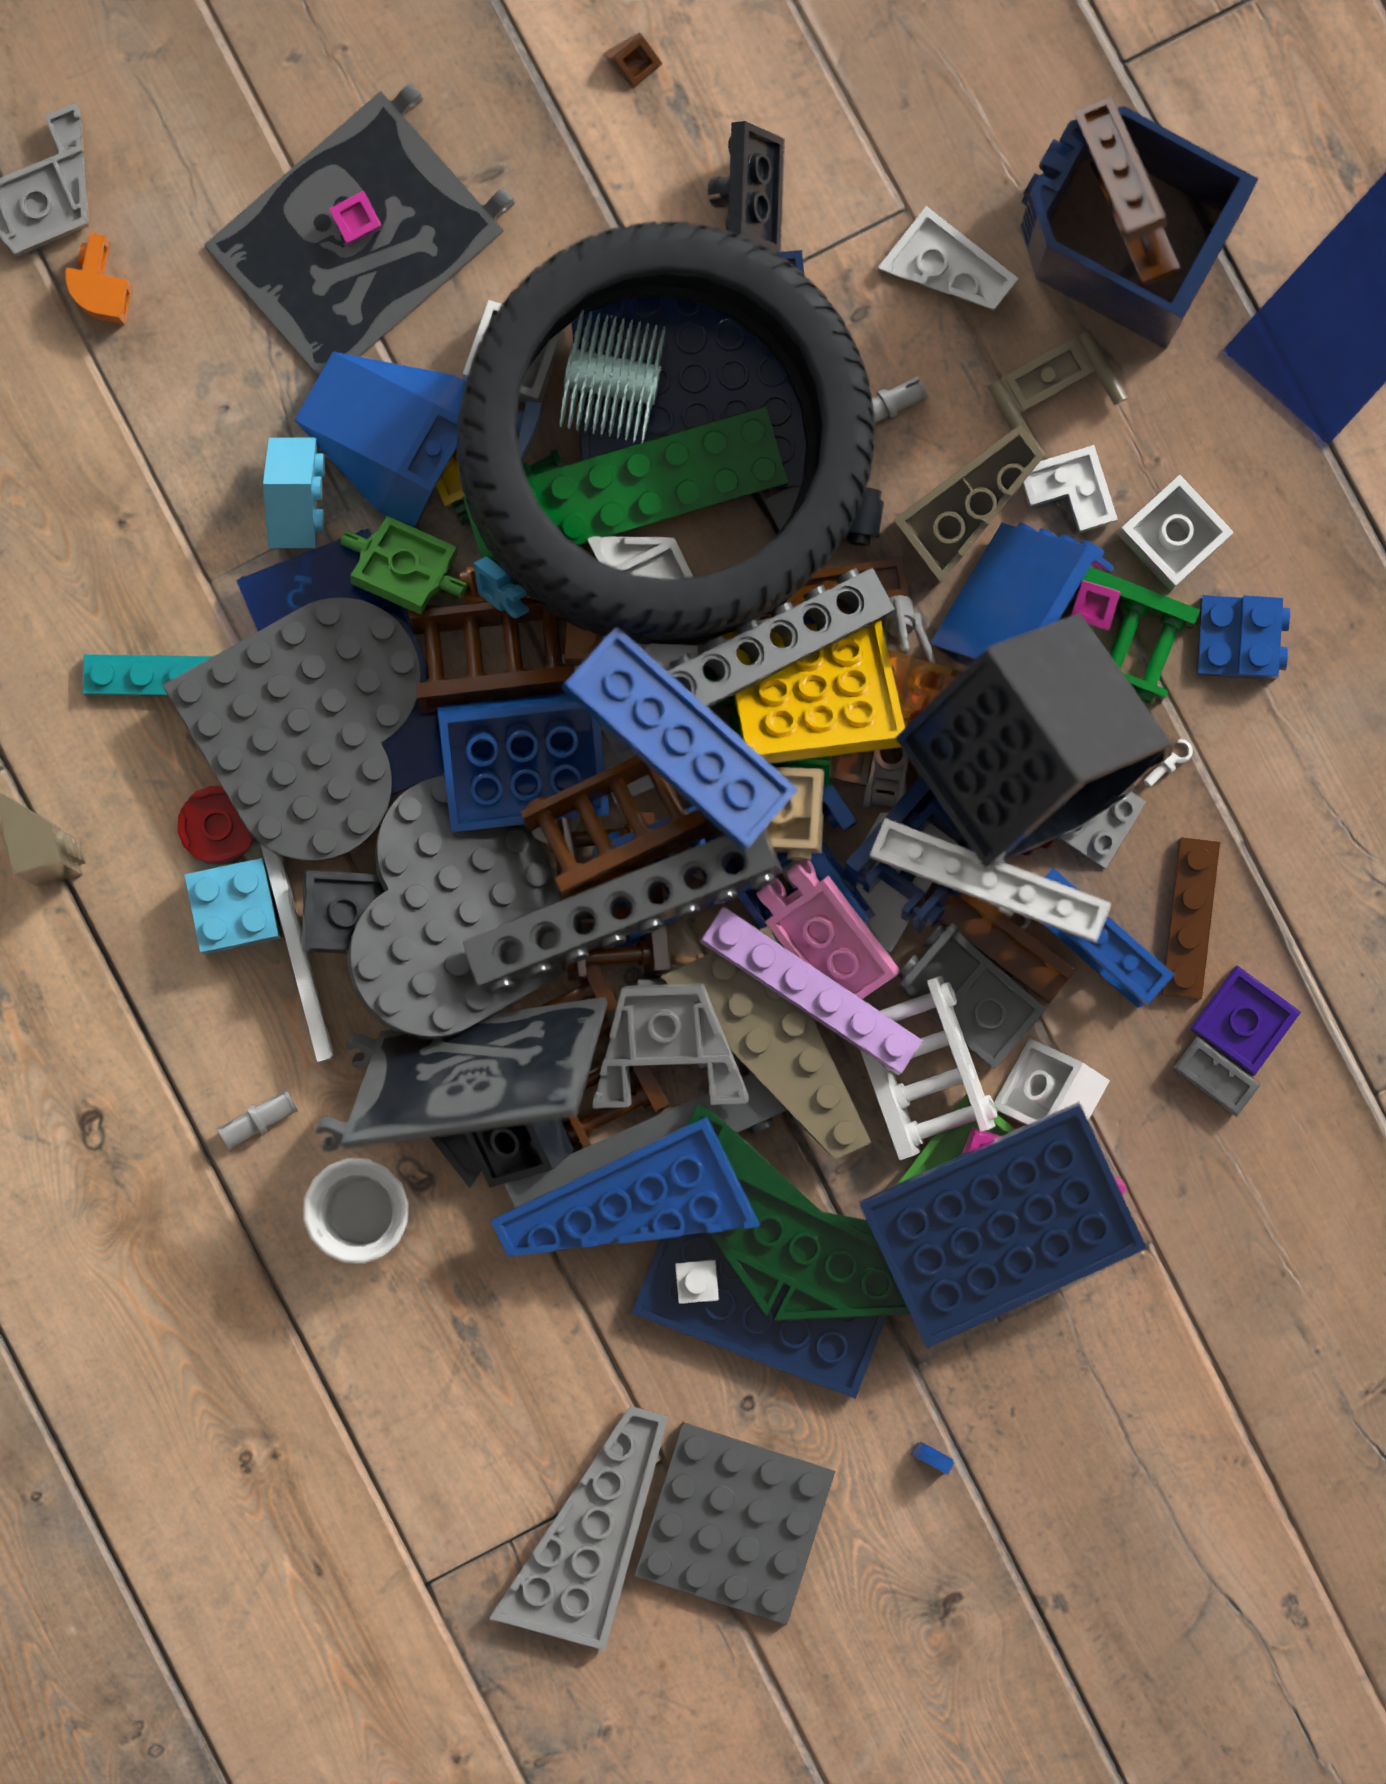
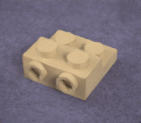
(799, 823)

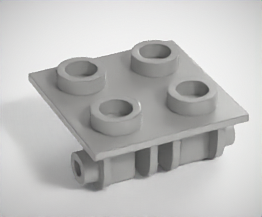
(1105, 833)

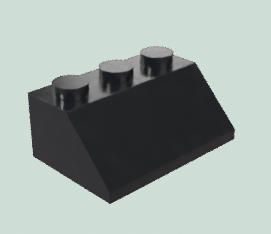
(519, 1149)

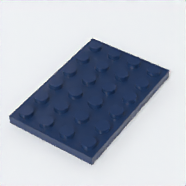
(1002, 1225)
(815, 1349)

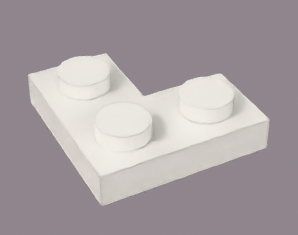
(1078, 478)

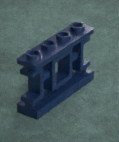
(907, 813)

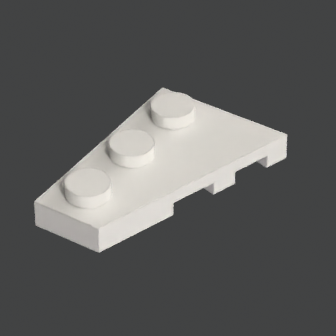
(948, 262)

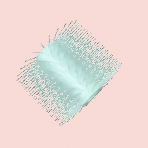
(611, 376)

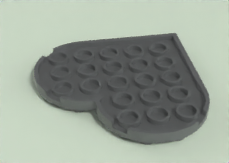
(302, 722)
(437, 893)

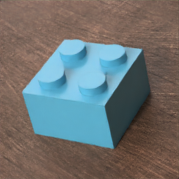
(233, 906)

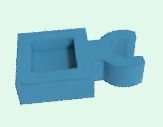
(498, 588)

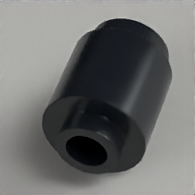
(867, 519)

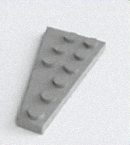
(583, 1558)

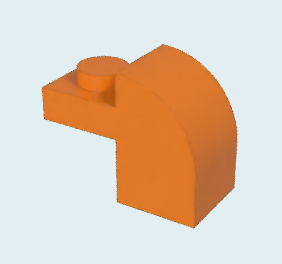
(95, 293)

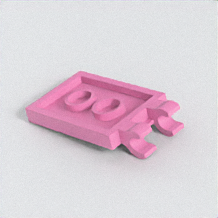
(826, 931)

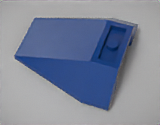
(385, 429)

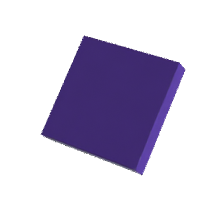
(1245, 1020)

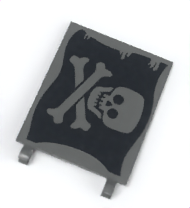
(350, 296)
(489, 1076)

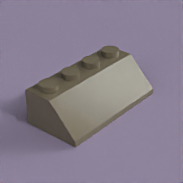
(37, 847)

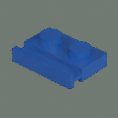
(836, 810)

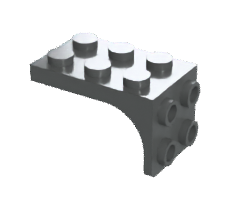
(989, 1003)

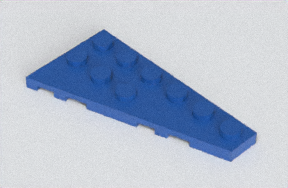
(650, 1194)

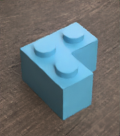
(291, 491)

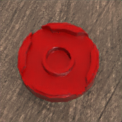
(212, 828)

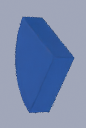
(933, 1457)

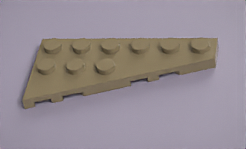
(780, 1050)

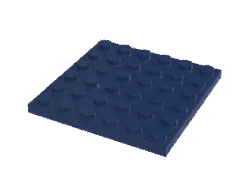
(707, 374)

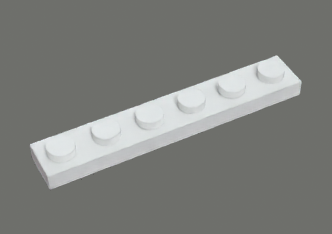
(997, 885)

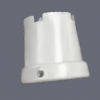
(356, 1210)

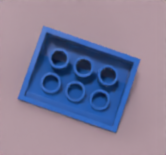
(513, 752)

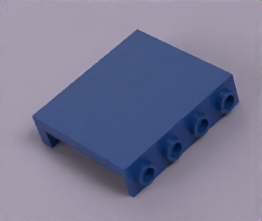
(1015, 589)

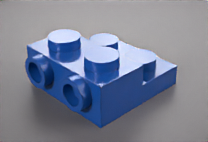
(1242, 637)

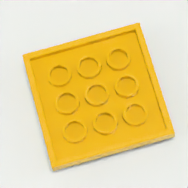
(825, 703)

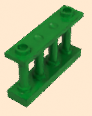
(1138, 603)

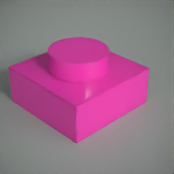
(355, 218)
(1096, 604)

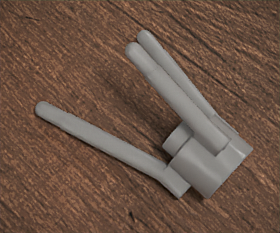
(902, 622)

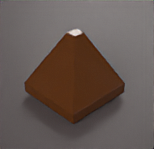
(633, 59)

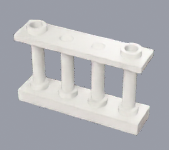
(896, 1097)

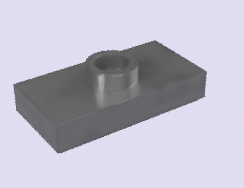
(1216, 1077)

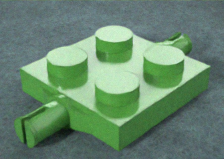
(403, 564)

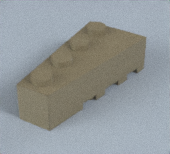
(962, 507)

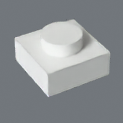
(697, 1281)

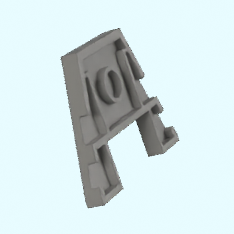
(49, 196)
(662, 1029)

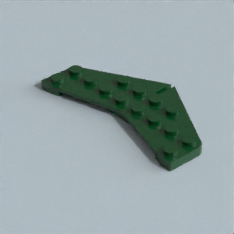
(821, 1255)

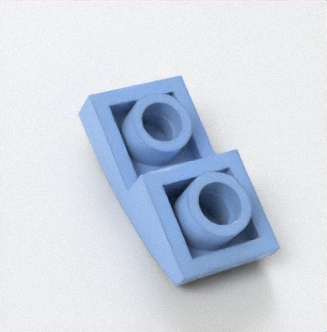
(527, 426)

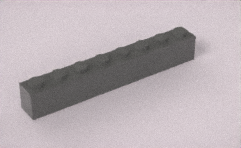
(755, 1114)

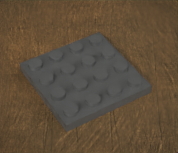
(735, 1523)

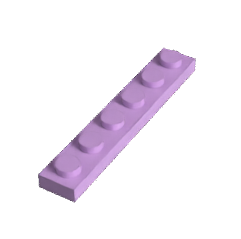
(810, 990)

